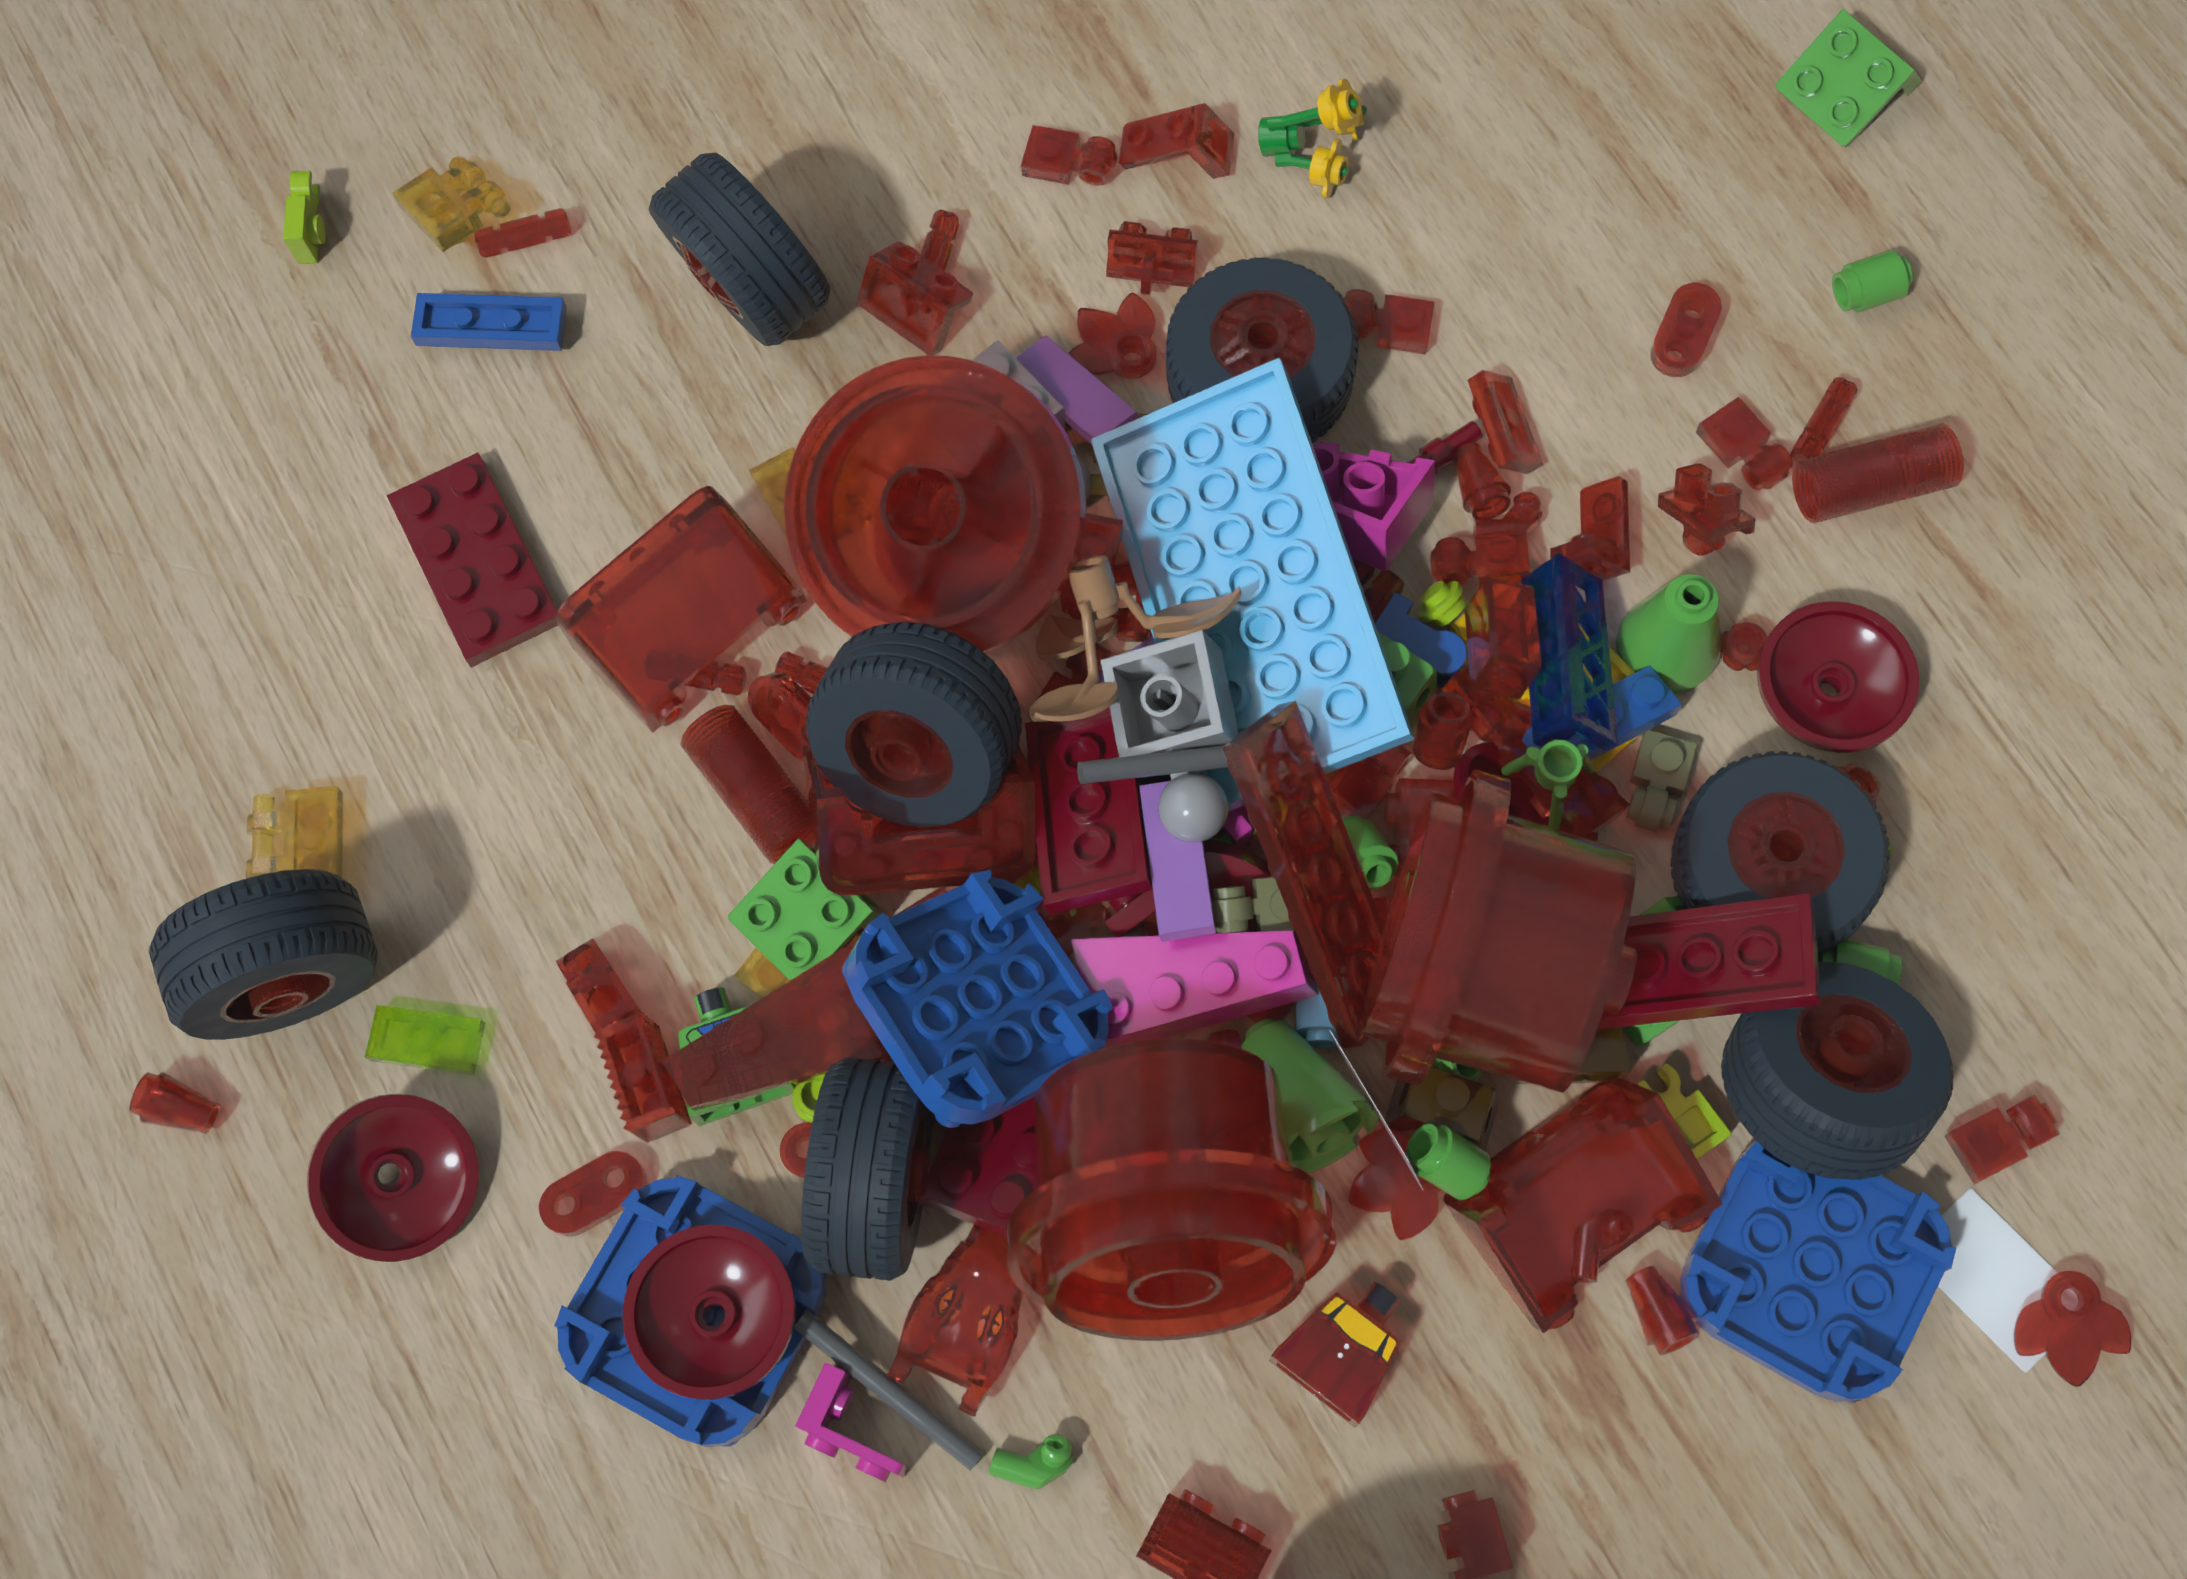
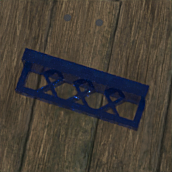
(1561, 684)

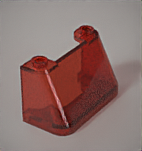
(676, 605)
(877, 856)
(1592, 1155)

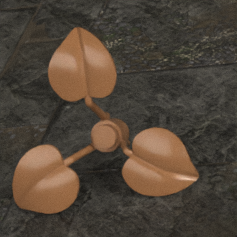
(1097, 600)

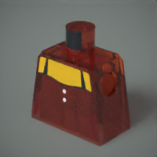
(1342, 1351)

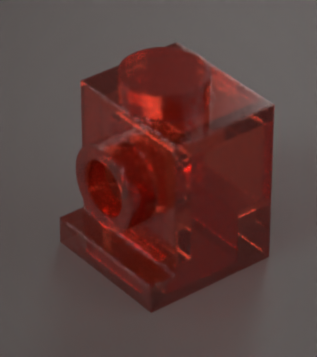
(1473, 1536)

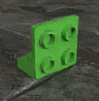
(1846, 78)
(796, 916)

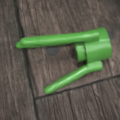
(1555, 769)

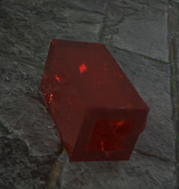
(1502, 638)

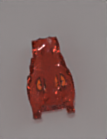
(964, 1320)

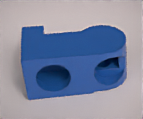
(1438, 648)

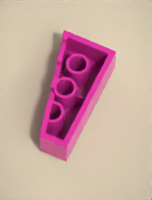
(1376, 500)
(1191, 981)

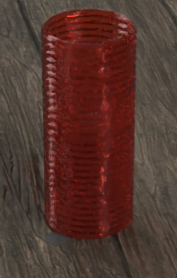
(1869, 476)
(743, 776)

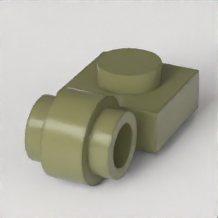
(1663, 769)
(1234, 908)

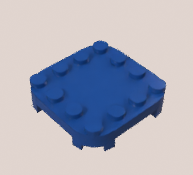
(974, 998)
(1816, 1273)
(592, 1324)

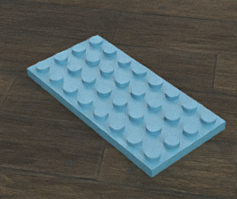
(1234, 498)

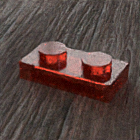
(1504, 422)

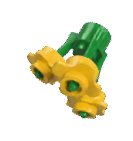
(1282, 135)

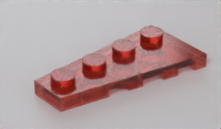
(1589, 802)

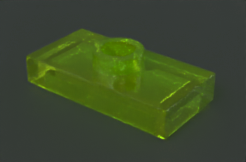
(425, 1040)

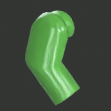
(1038, 1466)

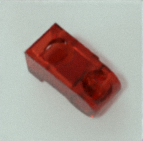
(597, 986)

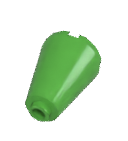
(1674, 633)
(1318, 1102)

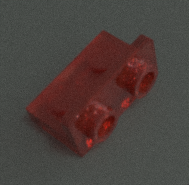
(911, 296)

